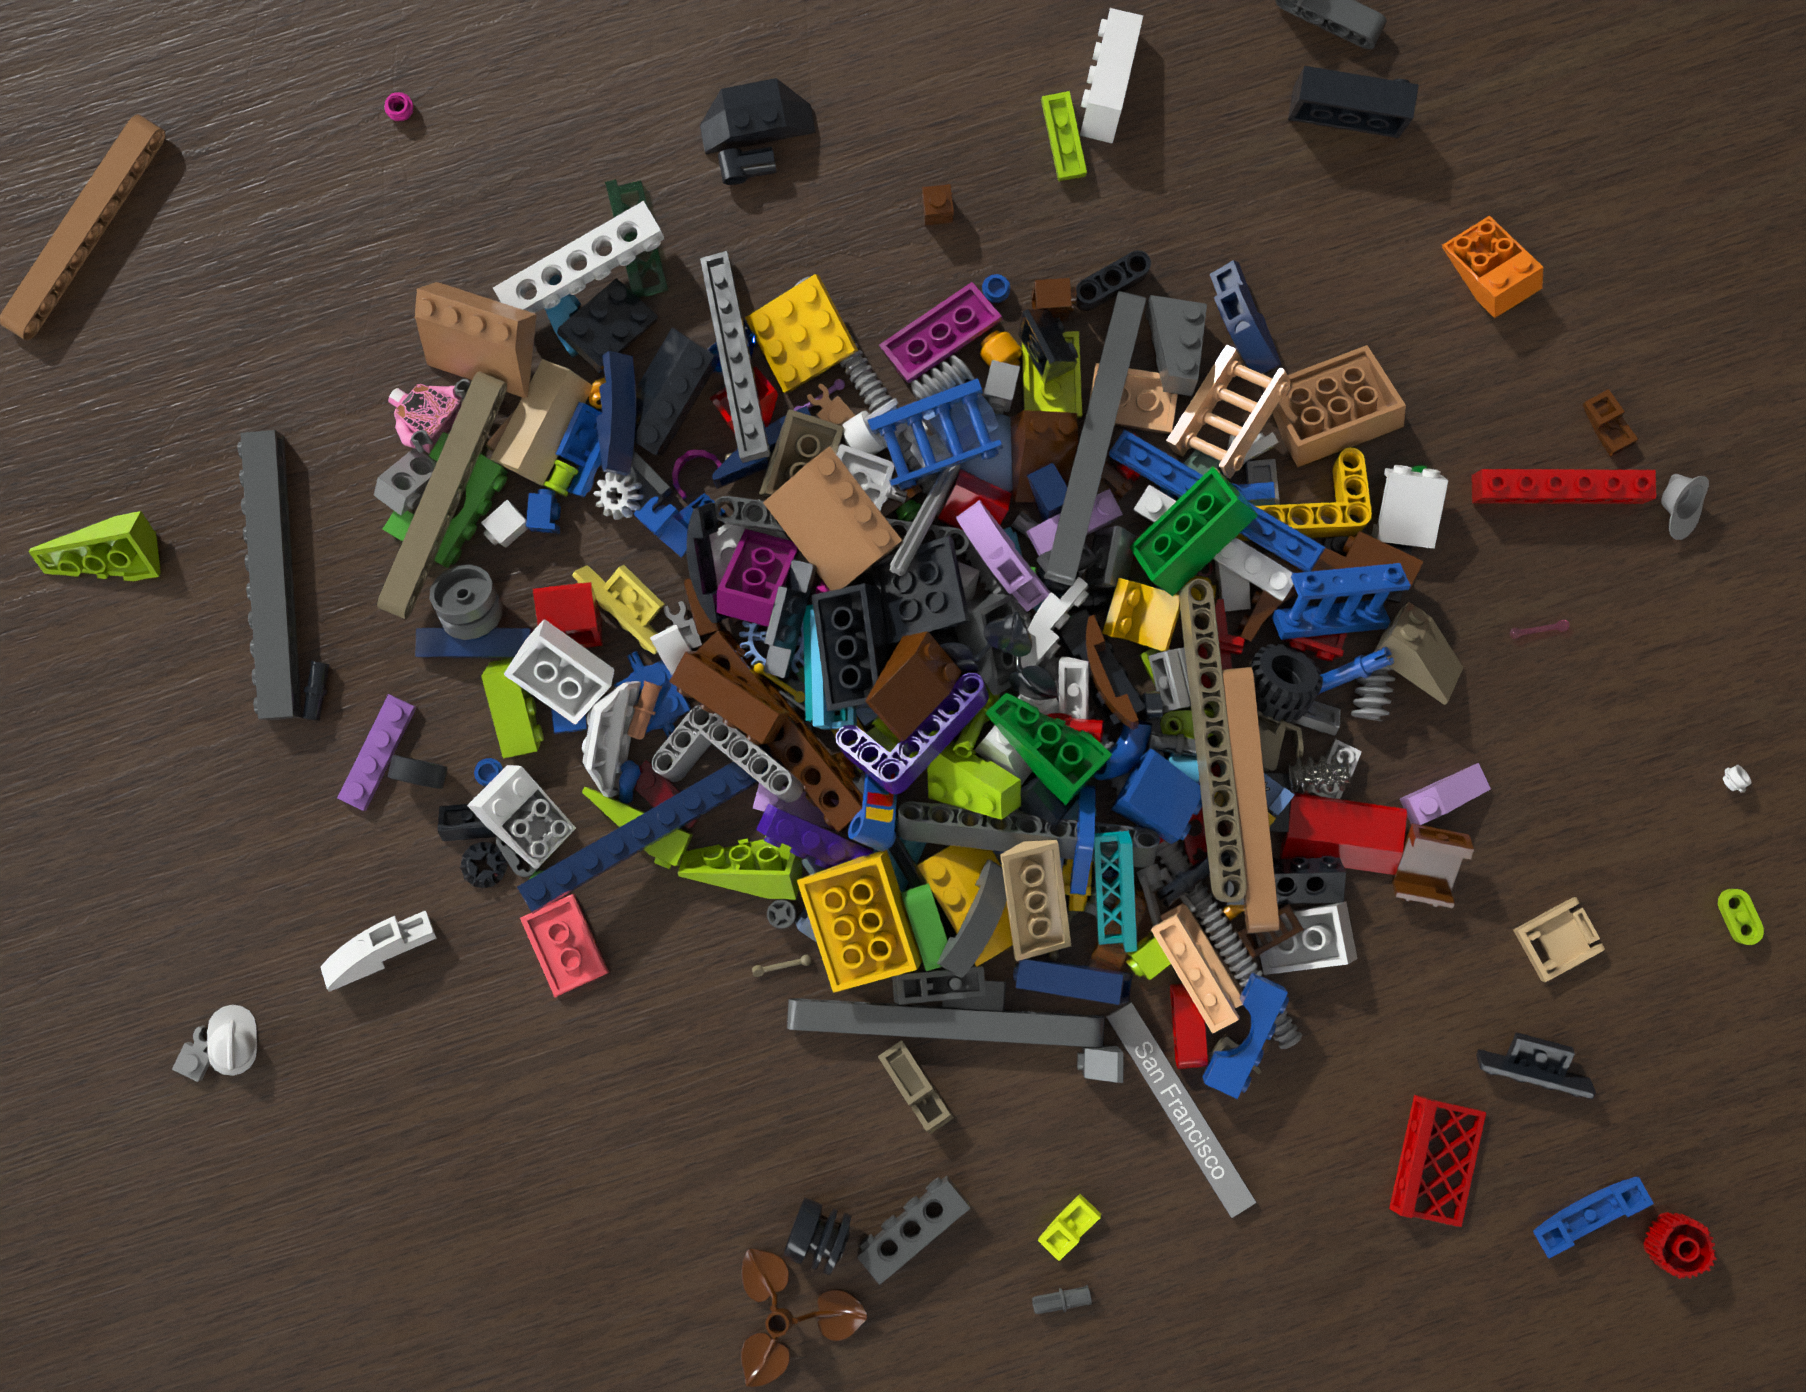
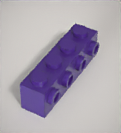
(808, 838)

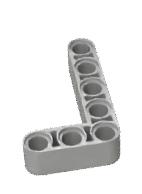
(733, 746)

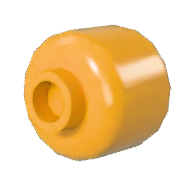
(1001, 348)

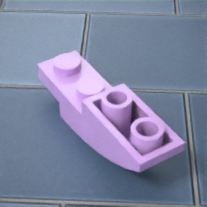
(1002, 557)

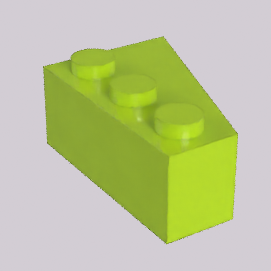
(511, 711)
(973, 784)

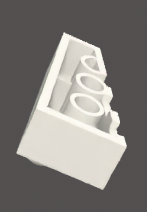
(1110, 74)

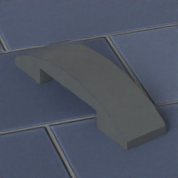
(979, 922)

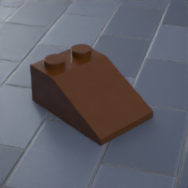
(1038, 441)
(912, 683)

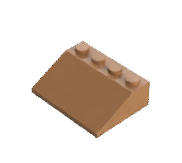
(475, 335)
(1337, 406)
(832, 520)

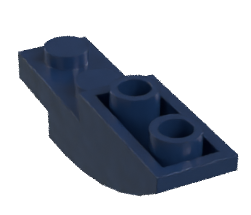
(1242, 320)

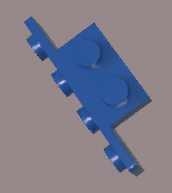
(582, 448)

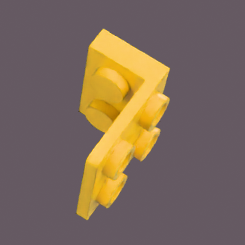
(1142, 614)

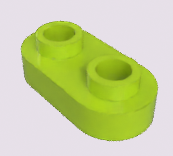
(1185, 722)
(1741, 914)

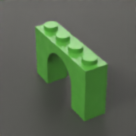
(483, 483)

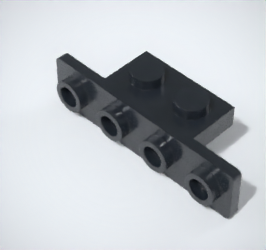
(788, 618)
(1538, 1063)

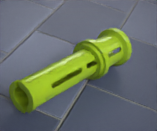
(971, 732)

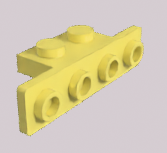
(626, 600)

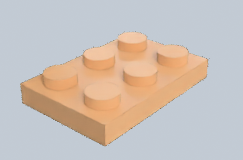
(1144, 402)

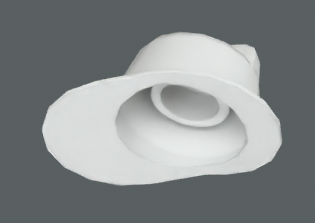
(232, 1040)

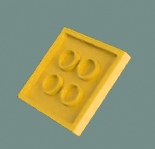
(801, 333)

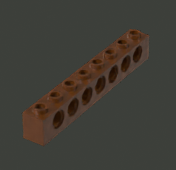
(796, 734)

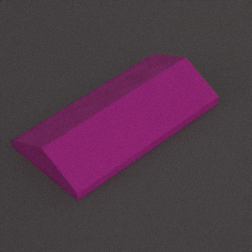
(940, 332)

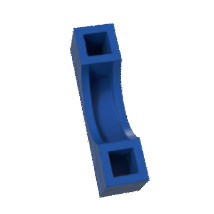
(1230, 1069)

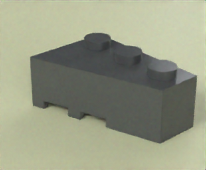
(1178, 340)

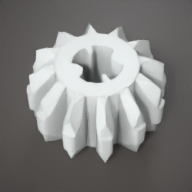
(614, 504)

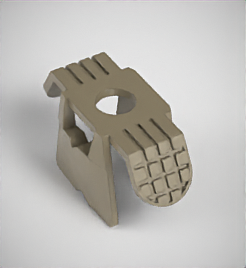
(1271, 740)

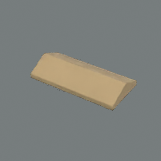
(541, 422)
(1035, 898)

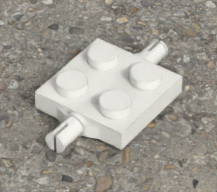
(872, 474)

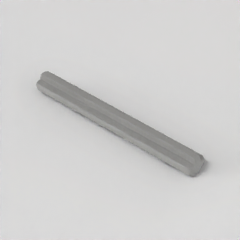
(923, 520)

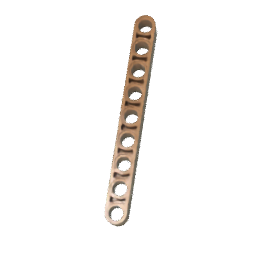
(82, 227)
(1245, 743)

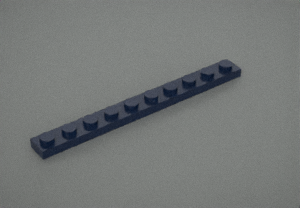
(636, 835)

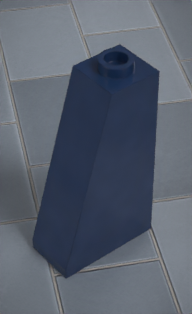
(1073, 980)

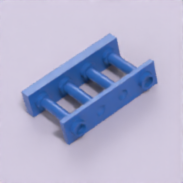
(940, 405)
(1340, 617)

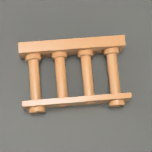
(1214, 390)
(1198, 967)

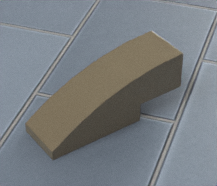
(915, 1087)

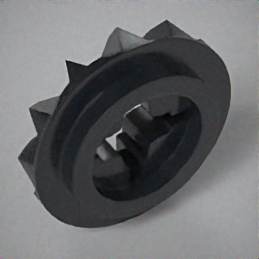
(495, 859)

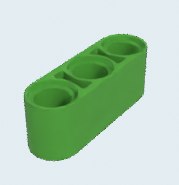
(925, 924)

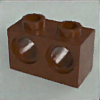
(1054, 296)

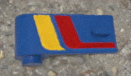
(876, 819)

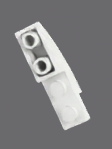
(1051, 615)
(373, 946)

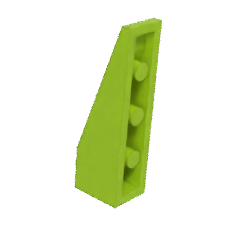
(667, 850)

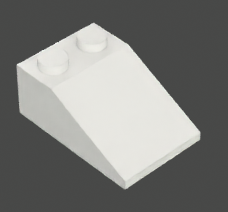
(1322, 943)

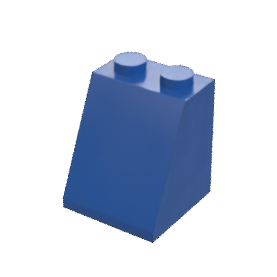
(1159, 797)

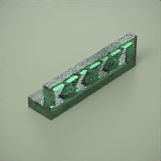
(633, 270)

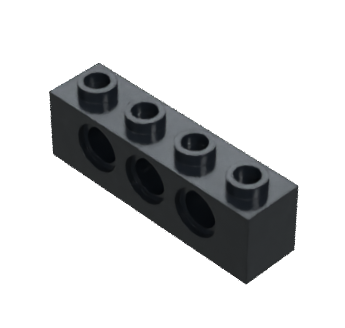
(1297, 888)

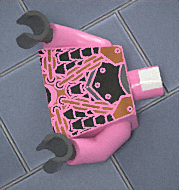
(426, 413)

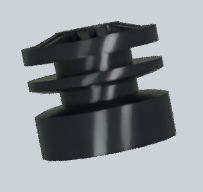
(817, 1236)

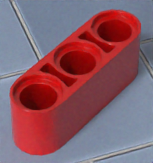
(1188, 1030)

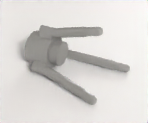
(1151, 881)

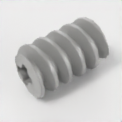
(949, 377)
(1373, 695)

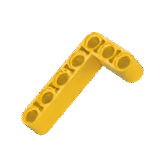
(1337, 511)

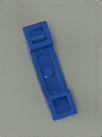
(1590, 1214)

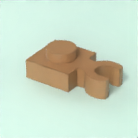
(832, 411)

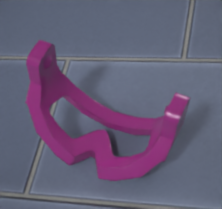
(681, 461)

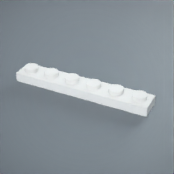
(1234, 556)

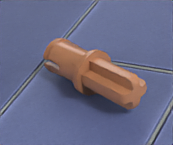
(643, 710)

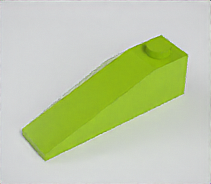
(112, 547)

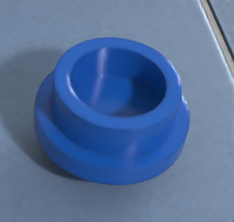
(996, 288)
(487, 770)

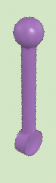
(838, 385)

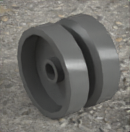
(466, 602)

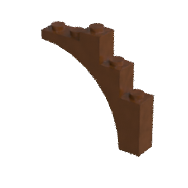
(1360, 551)

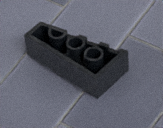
(1074, 641)

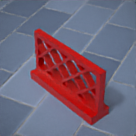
(1414, 1161)

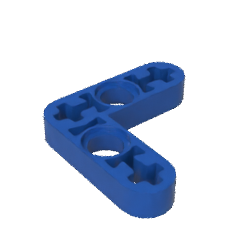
(1085, 840)

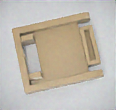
(1563, 938)

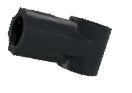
(740, 165)

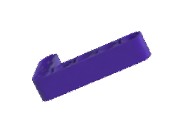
(928, 746)

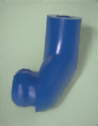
(628, 780)

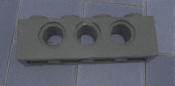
(883, 1264)

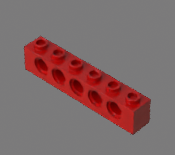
(1563, 486)

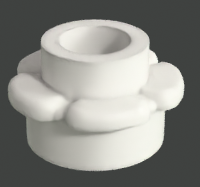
(1736, 778)

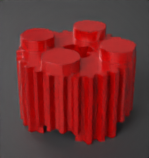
(1664, 1243)

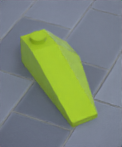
(746, 868)

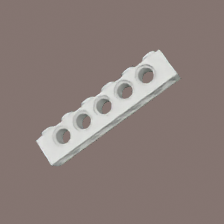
(585, 248)

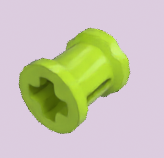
(560, 478)

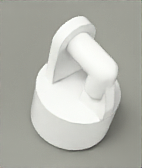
(859, 434)

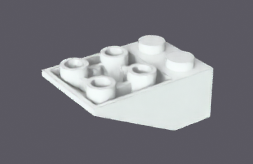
(522, 815)

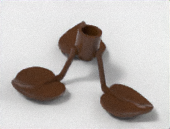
(764, 1357)

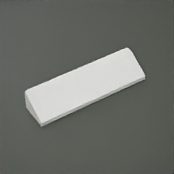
(1074, 687)

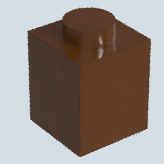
(937, 204)

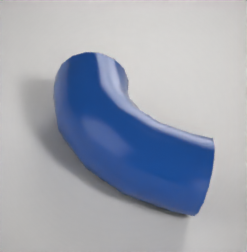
(1126, 751)

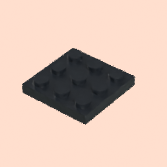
(926, 596)

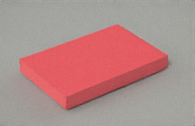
(564, 945)

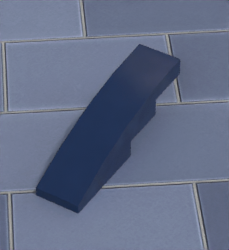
(618, 418)
(734, 469)
(495, 644)

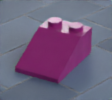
(754, 575)

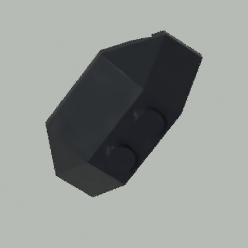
(754, 116)

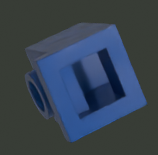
(543, 512)

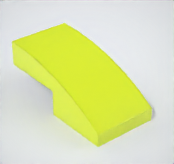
(1069, 1227)

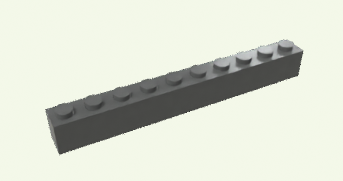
(270, 575)

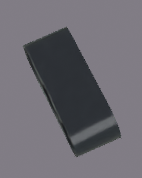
(1119, 269)

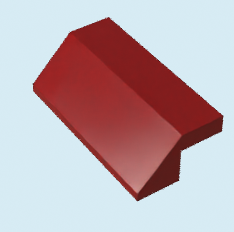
(1356, 832)

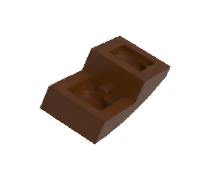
(1609, 425)

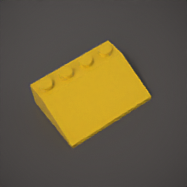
(953, 880)
(860, 921)

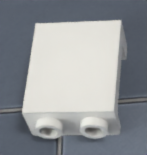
(1411, 507)

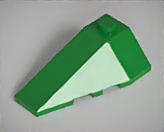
(1054, 751)

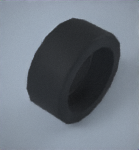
(417, 772)

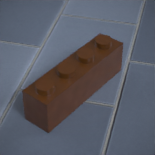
(729, 697)

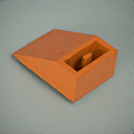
(1494, 266)

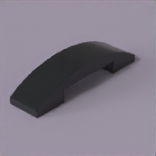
(700, 559)

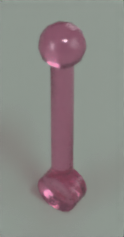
(1561, 625)

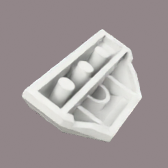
(607, 736)

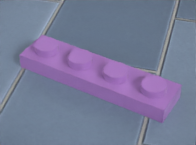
(376, 752)

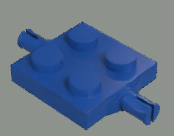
(669, 704)

